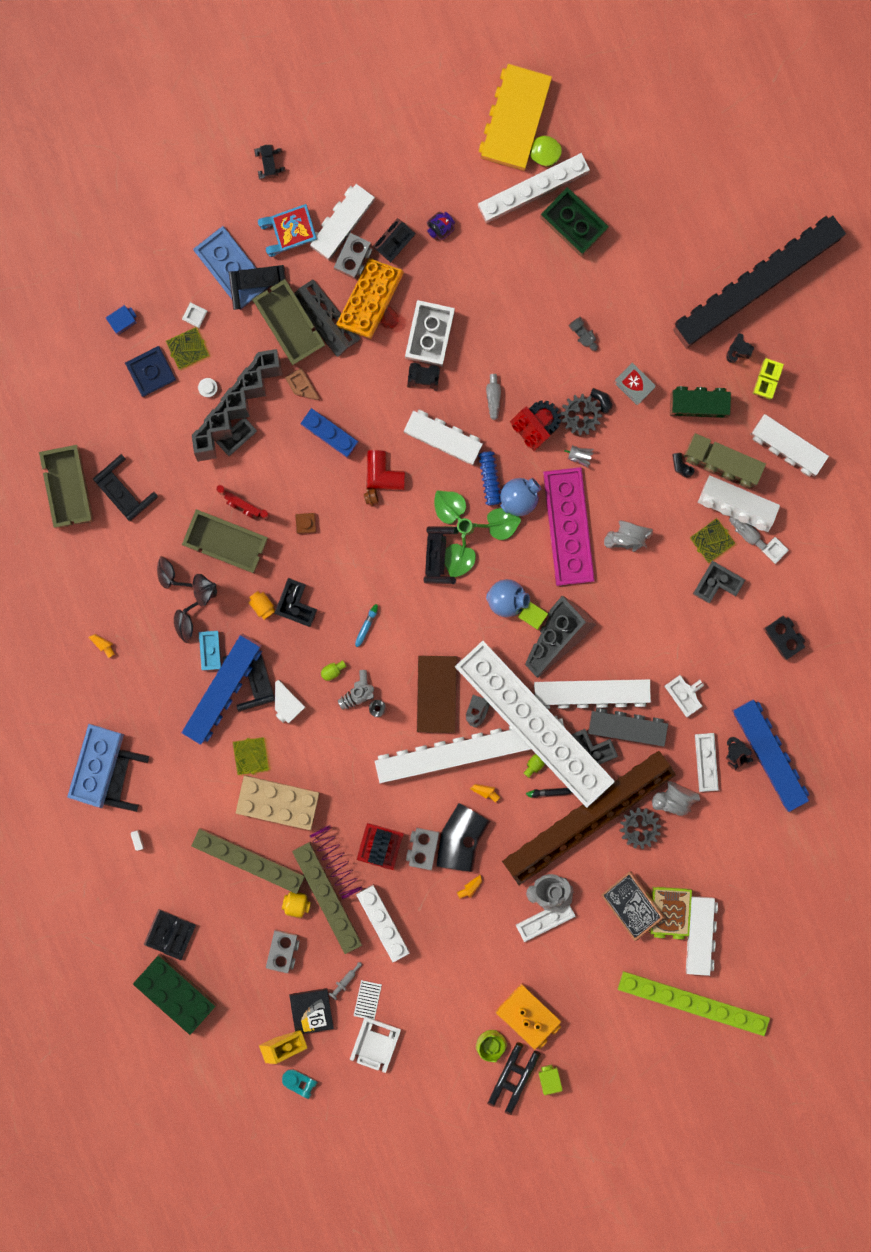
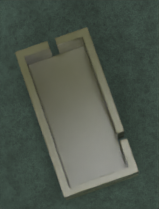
(288, 322)
(724, 460)
(66, 486)
(225, 541)

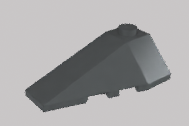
(562, 631)

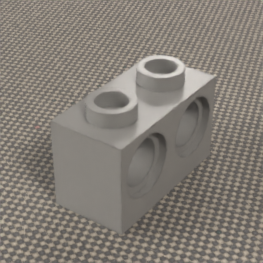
(347, 254)
(428, 849)
(278, 950)

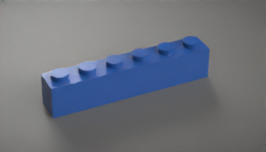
(221, 689)
(770, 755)

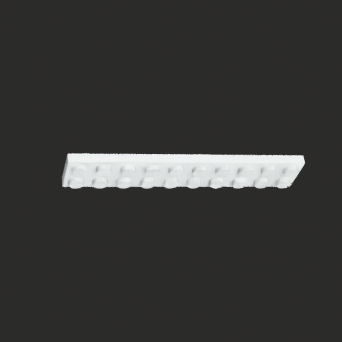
(534, 724)

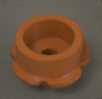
(371, 497)

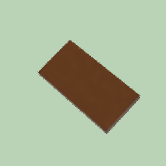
(436, 694)

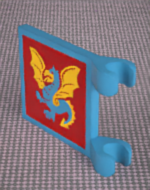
(291, 229)

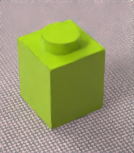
(533, 615)
(550, 1079)

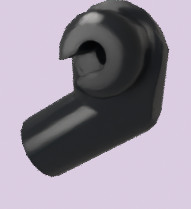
(604, 398)
(680, 467)

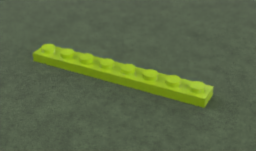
(693, 1003)

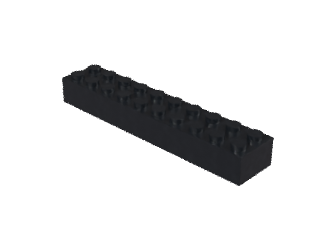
(762, 279)

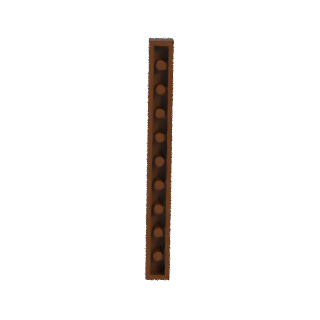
(585, 821)

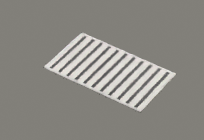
(367, 999)

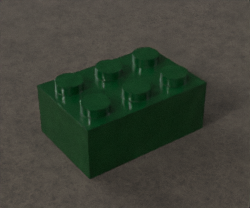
(574, 222)
(700, 402)

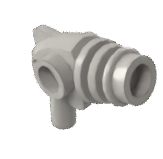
(359, 694)

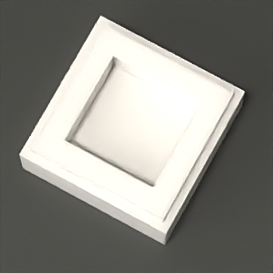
(194, 315)
(775, 550)
(137, 840)

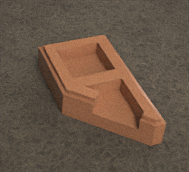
(300, 385)

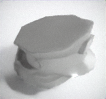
(628, 536)
(675, 800)
(551, 892)

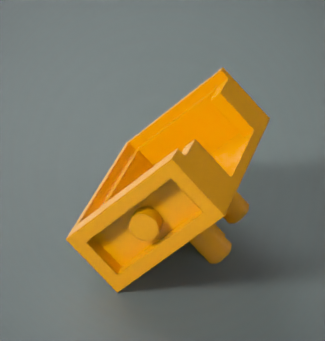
(534, 1014)

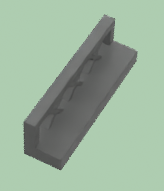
(322, 318)

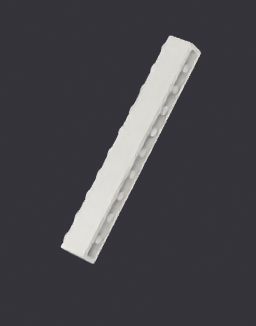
(450, 755)

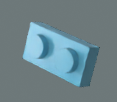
(209, 650)

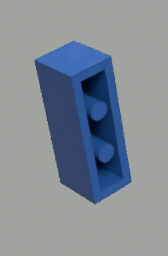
(329, 433)

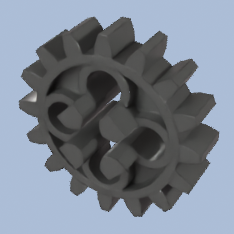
(589, 407)
(631, 821)

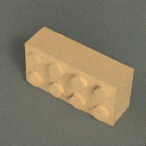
(277, 802)

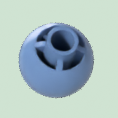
(520, 496)
(507, 598)

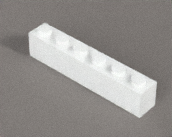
(533, 188)
(593, 692)

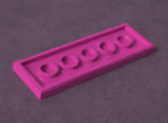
(568, 526)

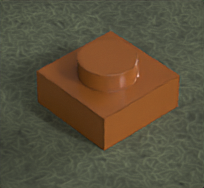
(305, 523)

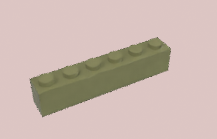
(248, 860)
(327, 897)

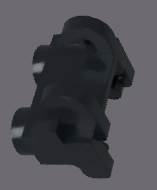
(267, 153)
(739, 348)
(423, 375)
(738, 753)

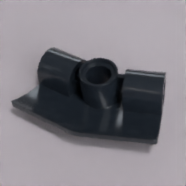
(461, 824)

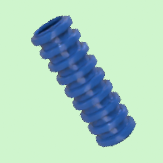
(490, 478)

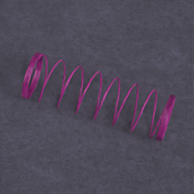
(351, 891)

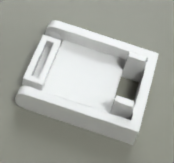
(375, 1047)

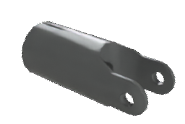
(381, 704)

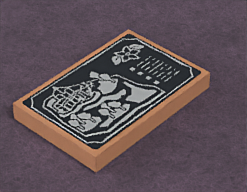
(633, 906)

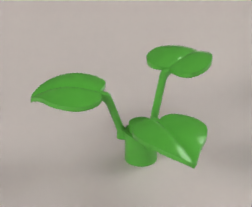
(452, 505)

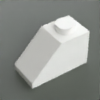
(286, 703)

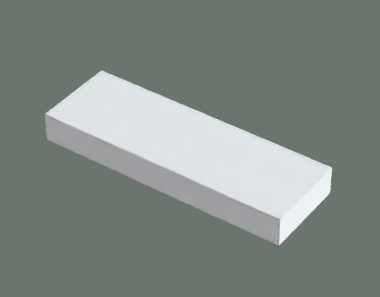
(706, 762)
(543, 922)

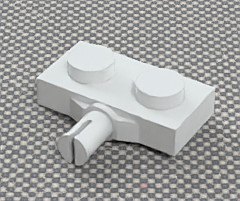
(684, 695)

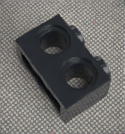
(394, 240)
(780, 640)

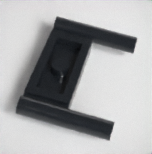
(254, 279)
(118, 493)
(436, 555)
(260, 685)
(118, 777)

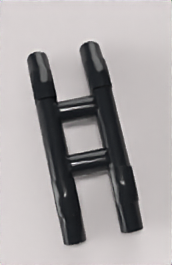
(511, 1066)

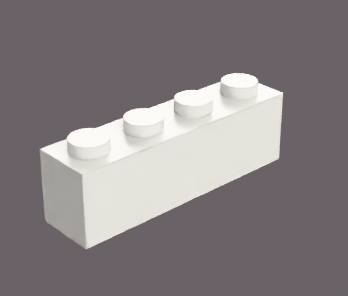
(342, 222)
(442, 437)
(789, 445)
(738, 504)
(383, 923)
(700, 936)

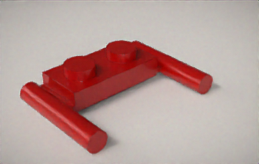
(234, 501)

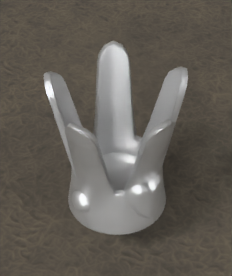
(579, 455)

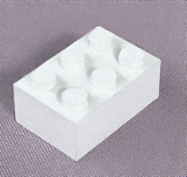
(429, 333)

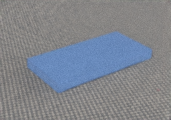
(224, 255)
(95, 765)

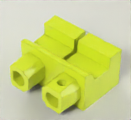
(768, 378)

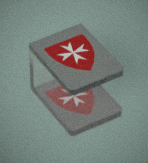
(634, 384)

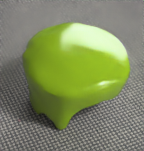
(545, 151)
(491, 1045)

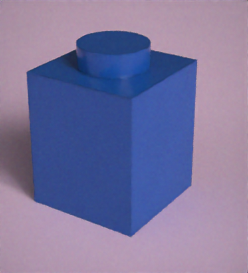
(122, 319)

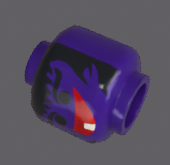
(440, 225)

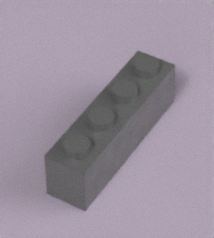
(628, 728)

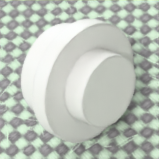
(207, 387)

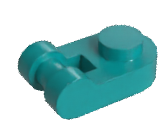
(292, 1078)

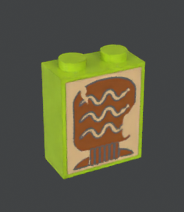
(676, 907)

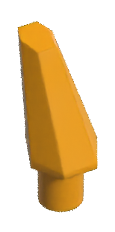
(102, 644)
(485, 791)
(470, 888)

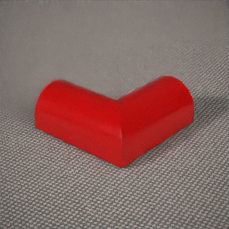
(378, 476)

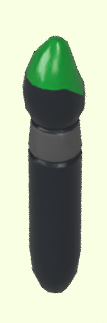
(548, 792)

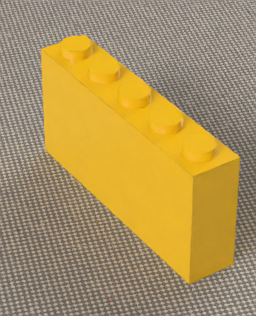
(515, 117)

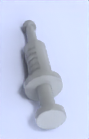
(344, 982)

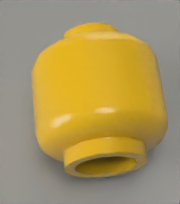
(296, 904)

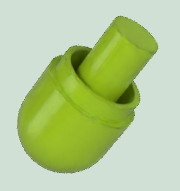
(332, 670)
(535, 764)

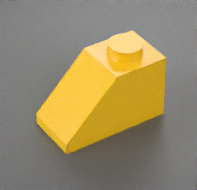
(283, 1047)

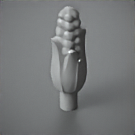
(493, 393)
(749, 533)

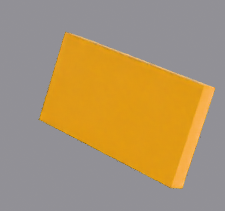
(370, 298)

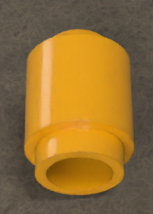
(261, 605)

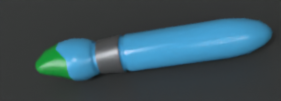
(366, 626)

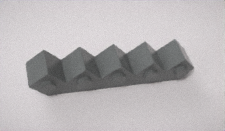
(235, 404)

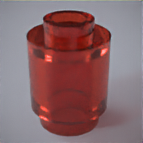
(389, 318)

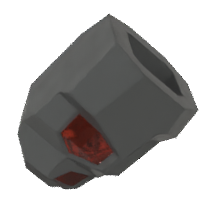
(477, 711)

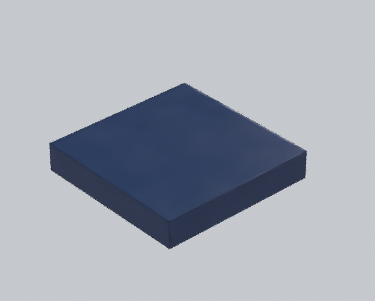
(150, 371)

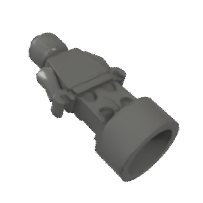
(586, 337)

